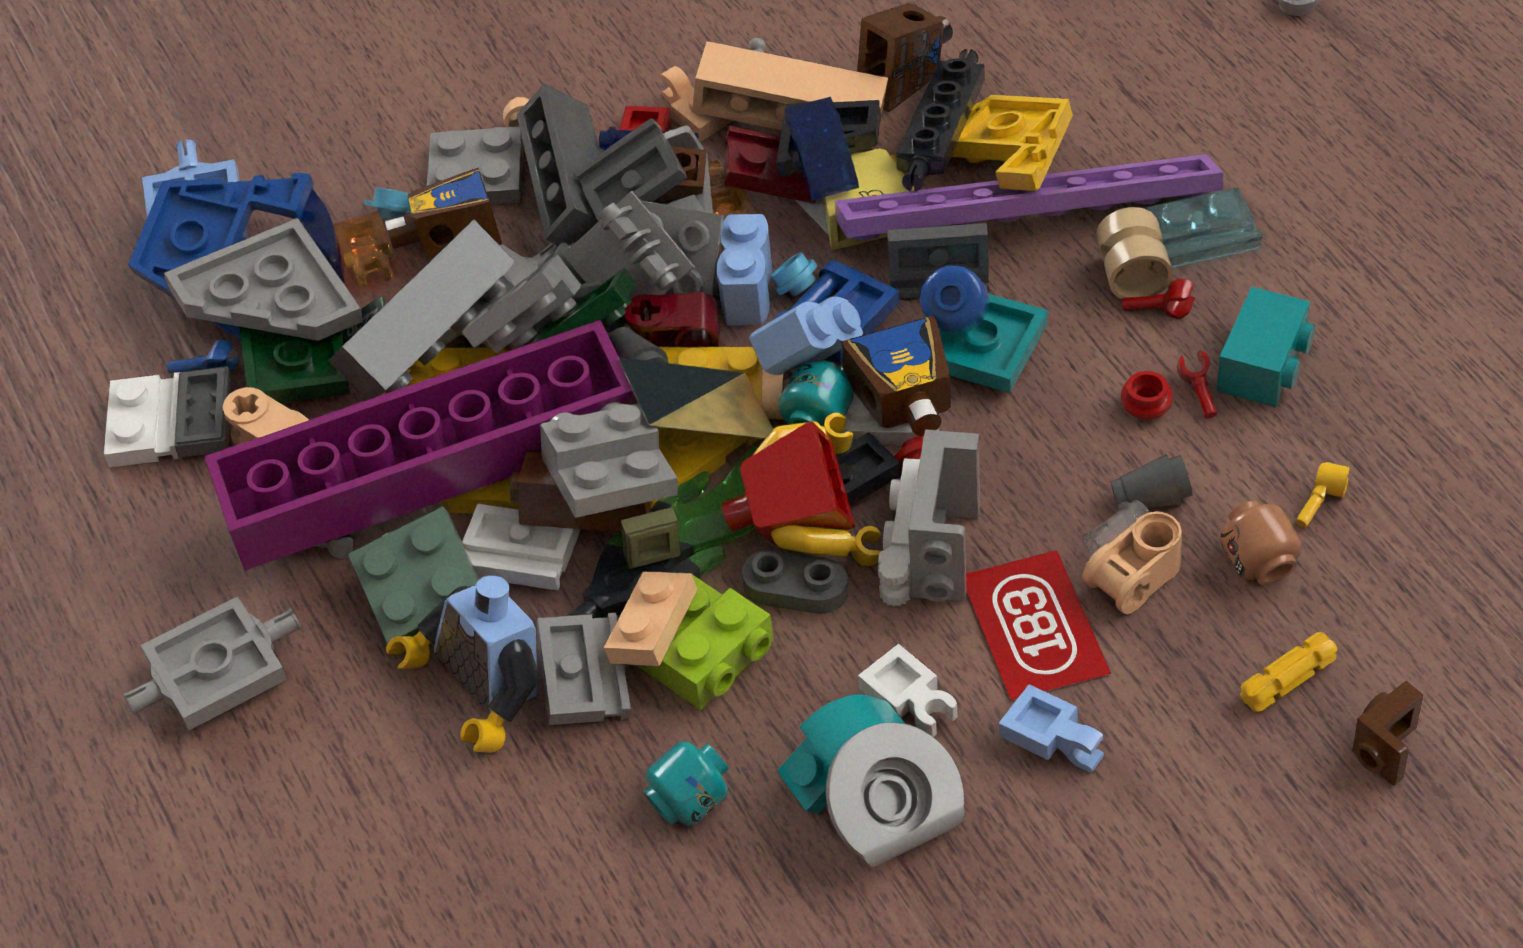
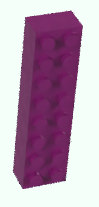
(409, 445)

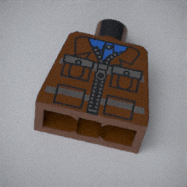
(903, 47)

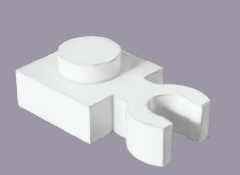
(908, 688)

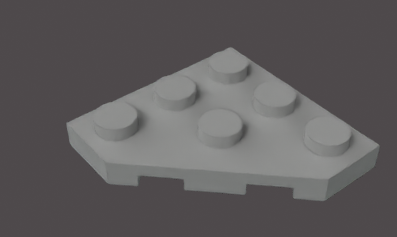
(268, 285)

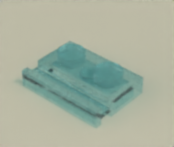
(1207, 227)

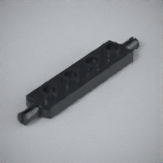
(940, 118)

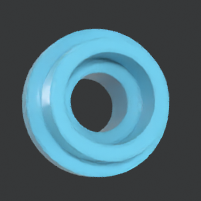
(794, 275)

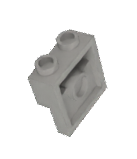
(515, 312)
(606, 459)

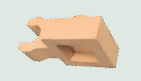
(680, 97)

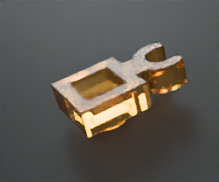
(364, 246)

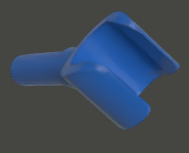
(216, 358)

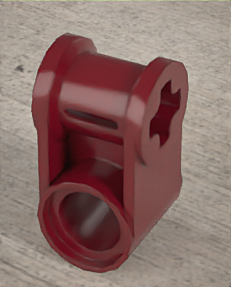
(676, 319)

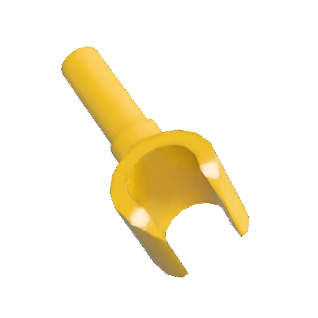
(1330, 480)

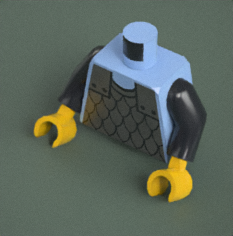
(486, 647)

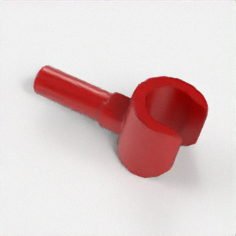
(1175, 302)
(1199, 383)

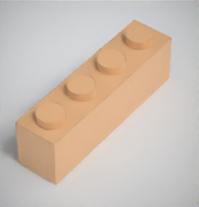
(758, 85)

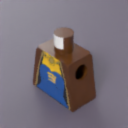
(443, 212)
(900, 374)

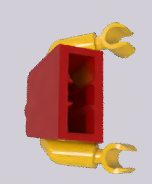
(799, 493)

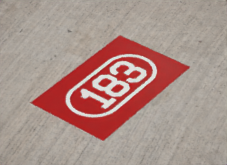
(1035, 624)

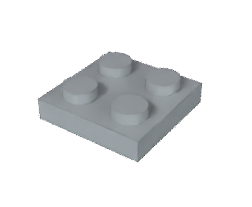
(494, 151)

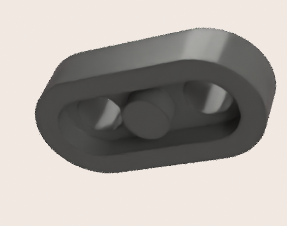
(793, 583)

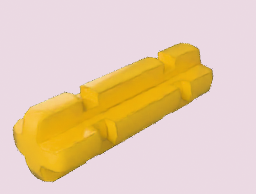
(1288, 671)

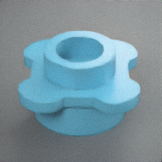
(390, 203)

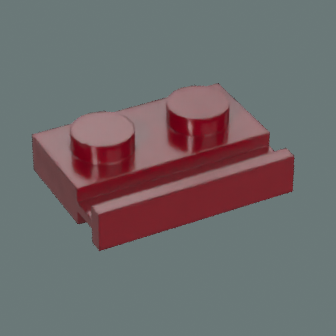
(753, 166)

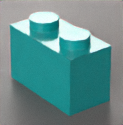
(1265, 347)

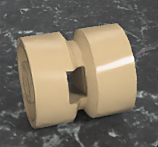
(1133, 253)

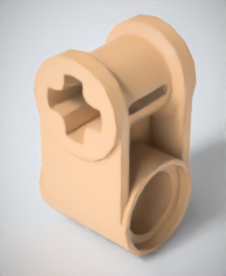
(256, 415)
(1137, 561)

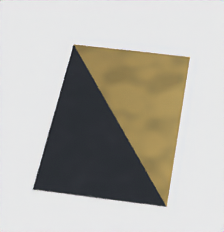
(696, 398)

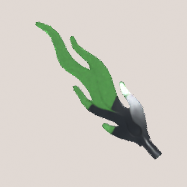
(700, 532)

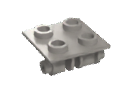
(699, 238)
(633, 240)

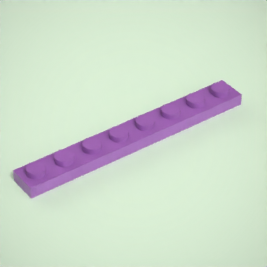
(1087, 188)

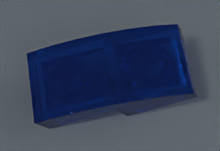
(821, 148)
(321, 229)

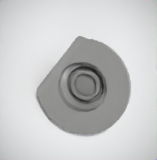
(892, 791)

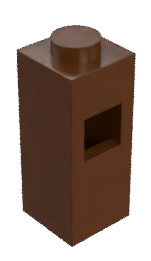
(544, 505)

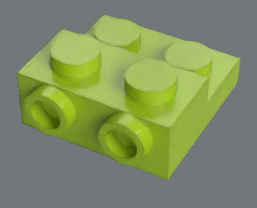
(713, 645)

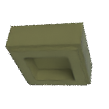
(650, 538)

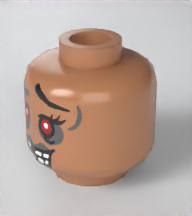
(1261, 542)

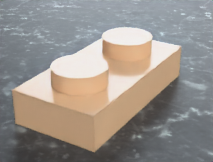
(650, 618)

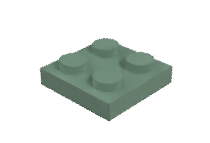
(412, 571)

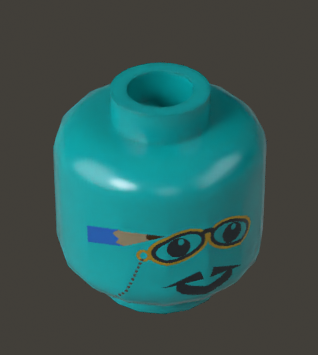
(815, 392)
(686, 783)

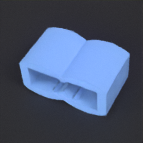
(744, 269)
(805, 334)

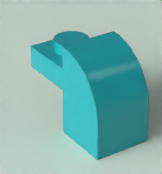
(825, 733)

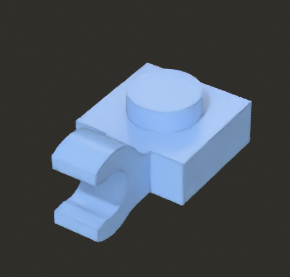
(1047, 723)

